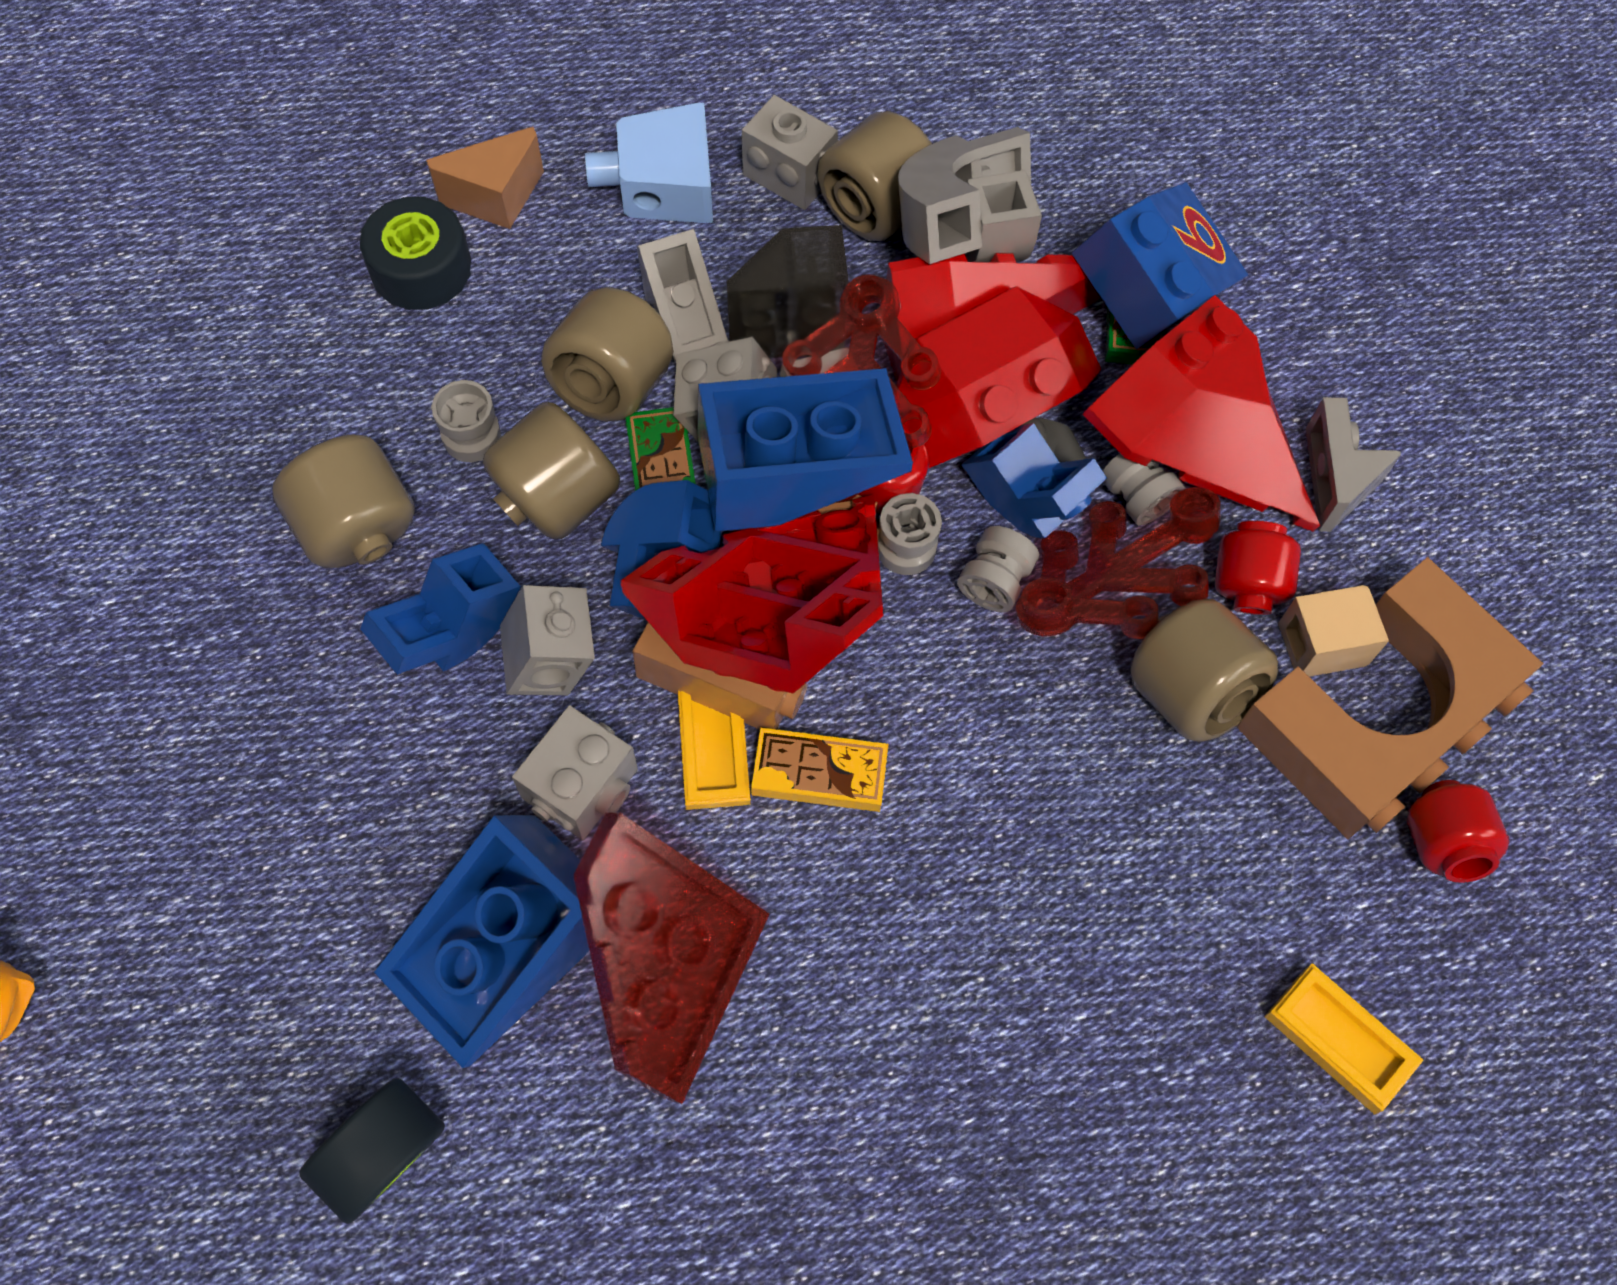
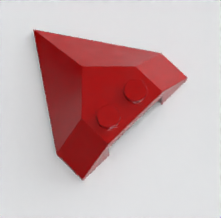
(1208, 412)
(768, 600)

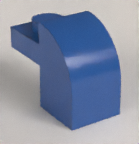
(1029, 483)
(654, 521)
(452, 615)

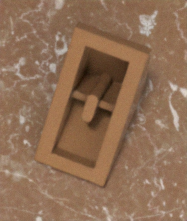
(489, 177)

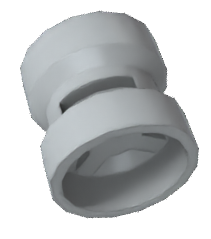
(465, 420)
(1143, 487)
(912, 547)
(996, 572)

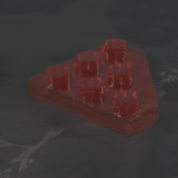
(661, 950)

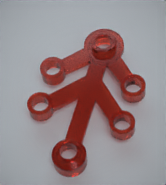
(864, 334)
(1053, 606)

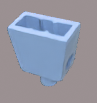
(659, 165)

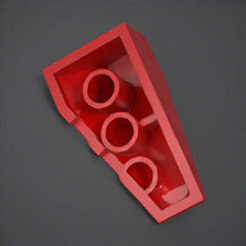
(953, 286)

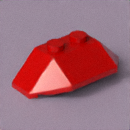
(999, 371)

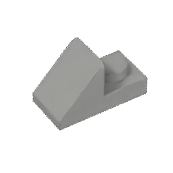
(681, 291)
(1338, 469)

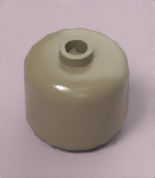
(863, 170)
(607, 354)
(550, 472)
(343, 501)
(1203, 669)

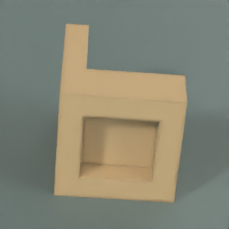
(1333, 630)

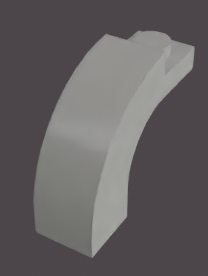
(936, 201)
(1007, 216)

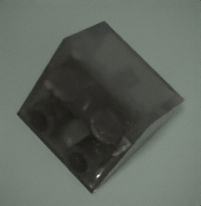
(788, 288)

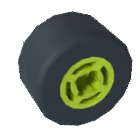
(415, 253)
(371, 1150)

